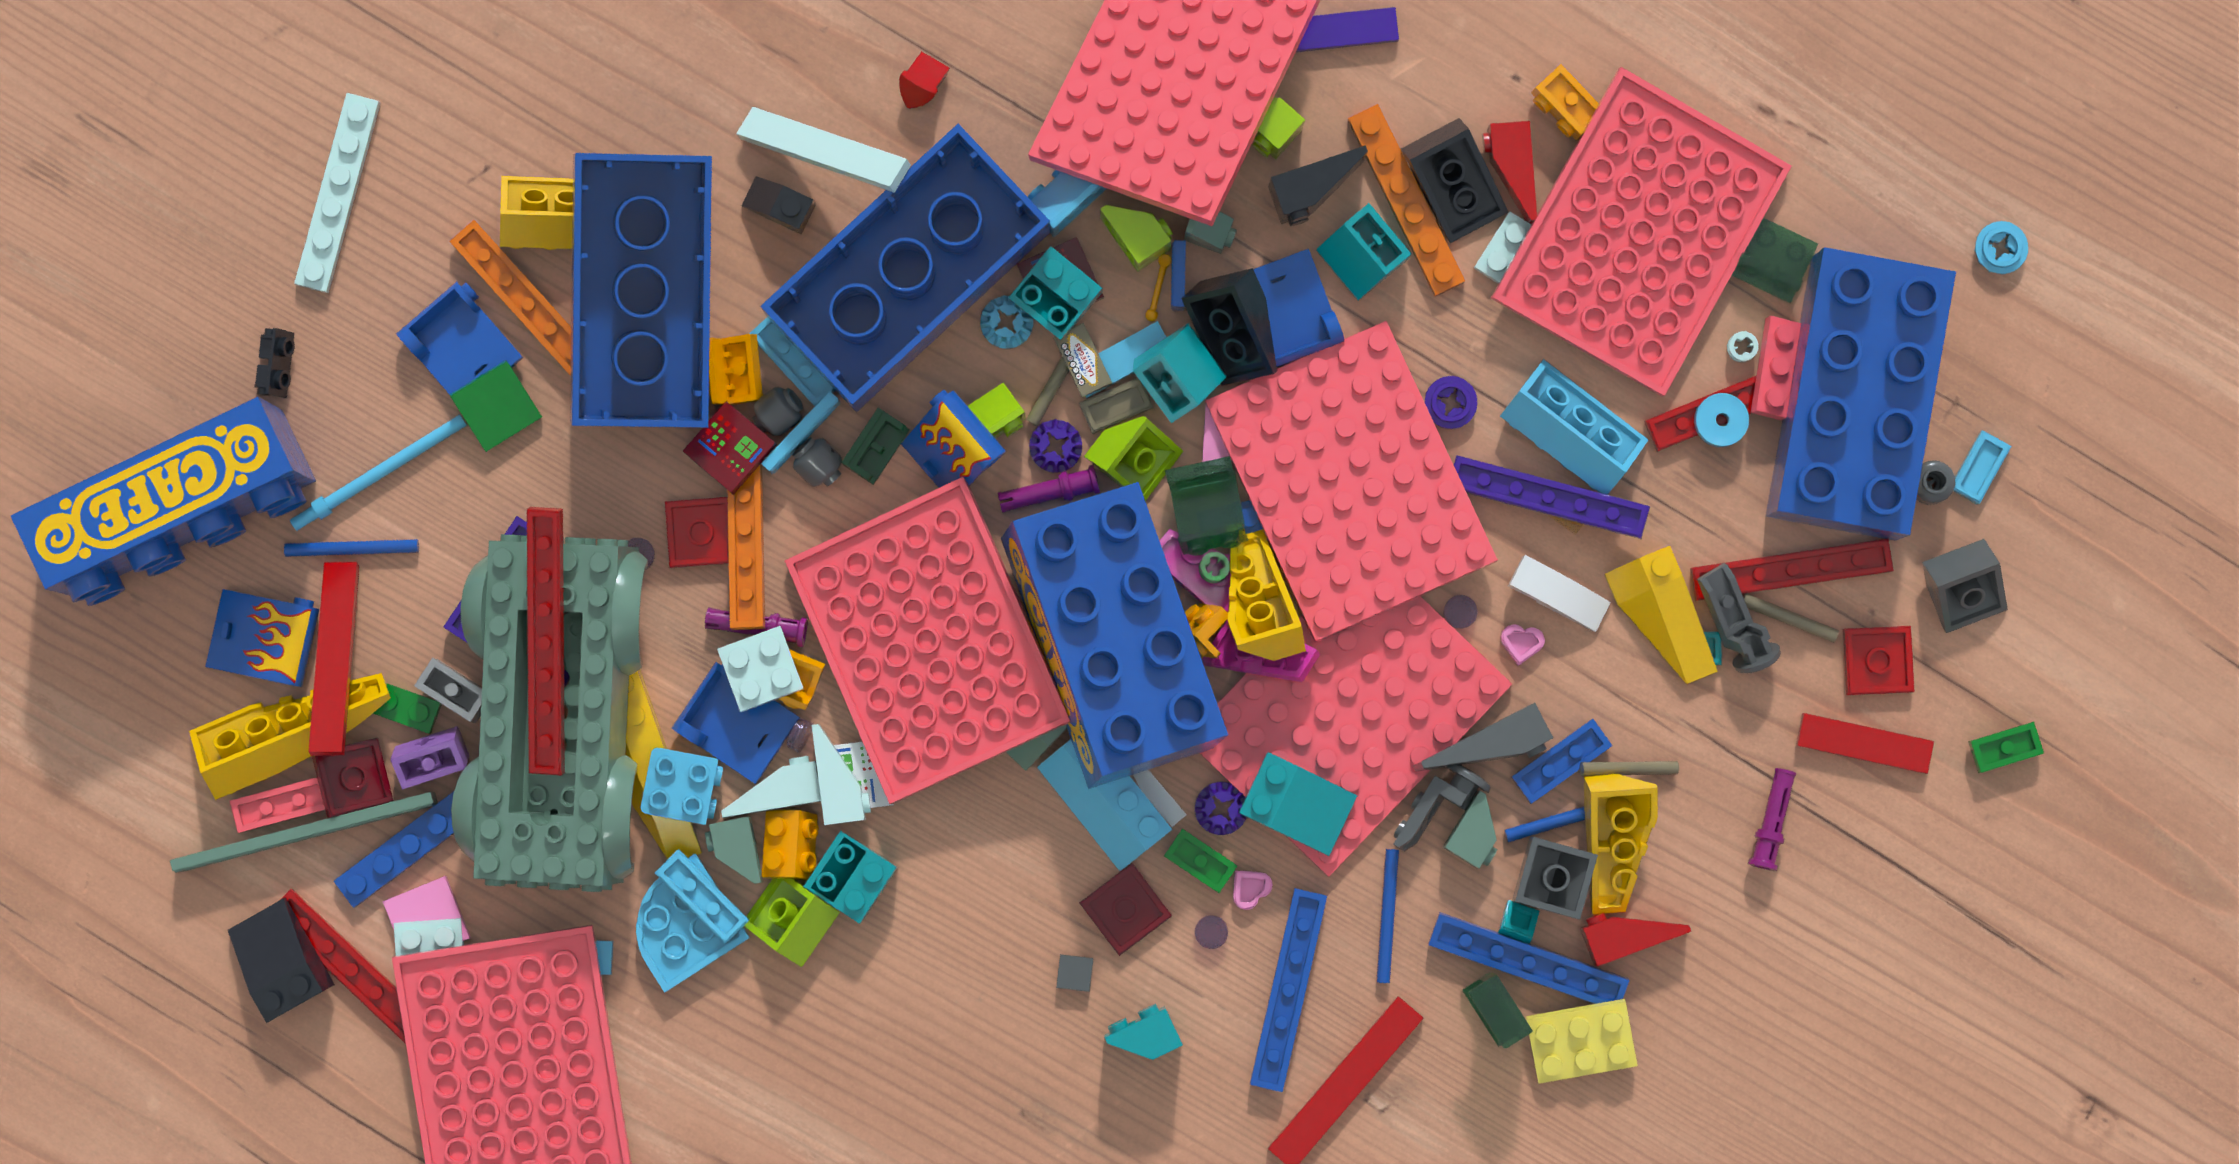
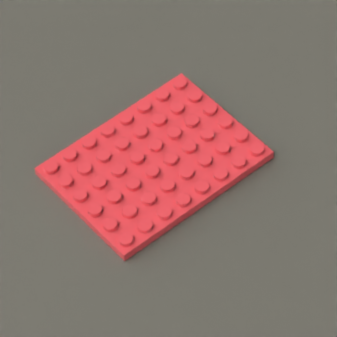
(1171, 97)
(1641, 232)
(1351, 481)
(928, 640)
(1362, 714)
(512, 1052)

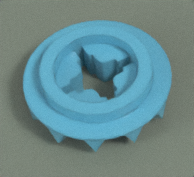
(2015, 242)
(1004, 337)

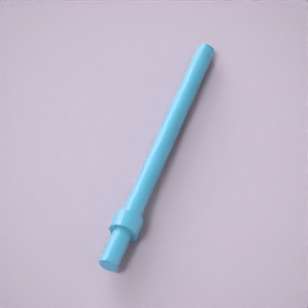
(323, 506)

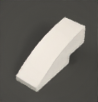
(1559, 593)

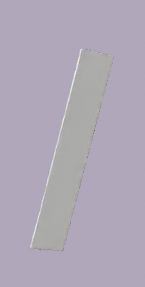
(1159, 797)

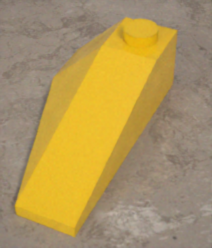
(1259, 603)
(1660, 606)
(1617, 825)

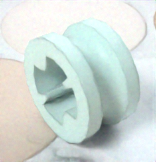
(1739, 337)

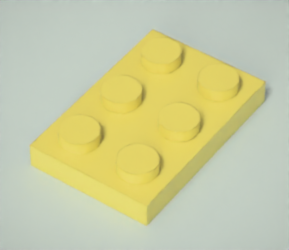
(1582, 1041)

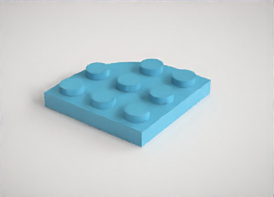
(674, 938)

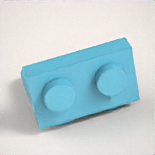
(681, 786)

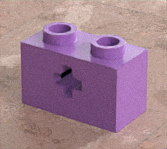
(429, 757)

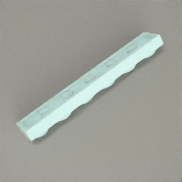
(337, 193)

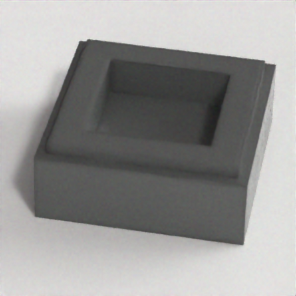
(1074, 972)

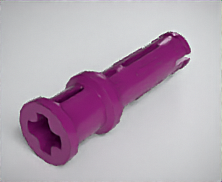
(1065, 486)
(793, 630)
(1770, 835)

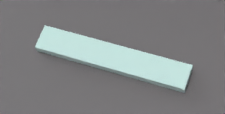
(823, 149)

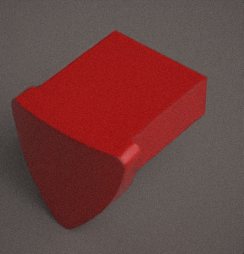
(921, 80)

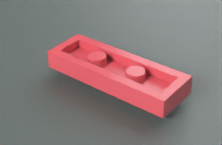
(1775, 368)
(277, 805)

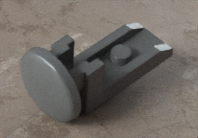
(1735, 622)
(1458, 791)

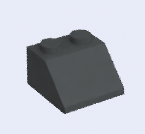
(1965, 585)
(1554, 877)

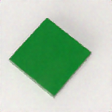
(495, 405)

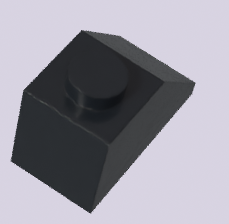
(779, 204)

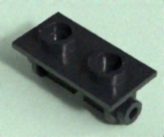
(275, 377)

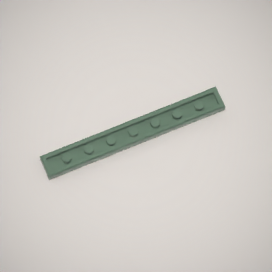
(304, 832)

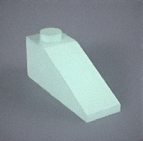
(784, 788)
(839, 789)

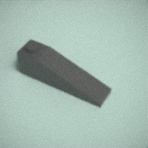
(1507, 738)

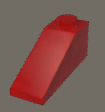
(1512, 158)
(1618, 937)

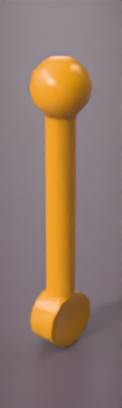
(1164, 262)

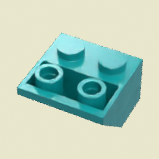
(1363, 251)
(1056, 293)
(1178, 372)
(850, 877)
(1147, 1036)

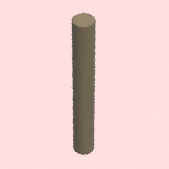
(1048, 393)
(1791, 618)
(1629, 768)

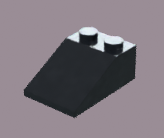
(1455, 180)
(1306, 188)
(1234, 324)
(278, 960)

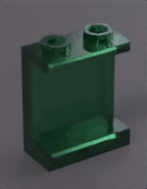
(1207, 506)
(1497, 1010)

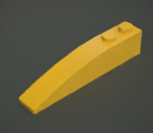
(536, 212)
(642, 737)
(271, 738)

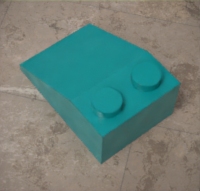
(1297, 804)

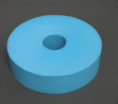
(1736, 416)

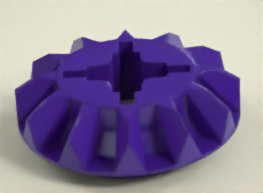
(1465, 397)
(1051, 461)
(1205, 805)

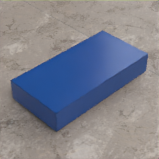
(1178, 274)

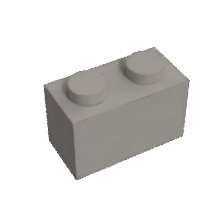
(451, 689)

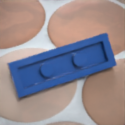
(1561, 761)

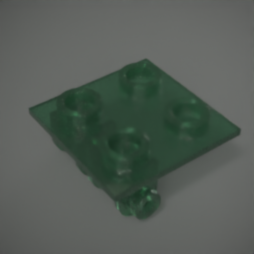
(1775, 260)

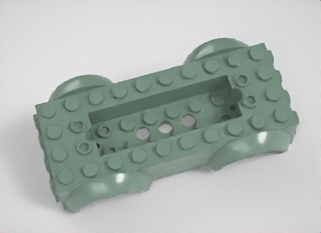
(543, 825)

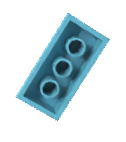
(1064, 199)
(1574, 428)
(1112, 813)

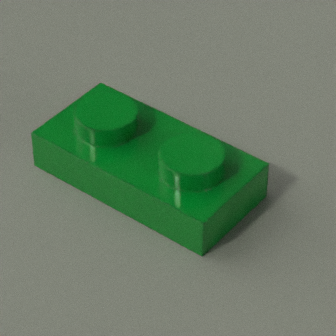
(410, 709)
(2006, 747)
(1200, 860)

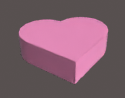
(1522, 643)
(1250, 887)

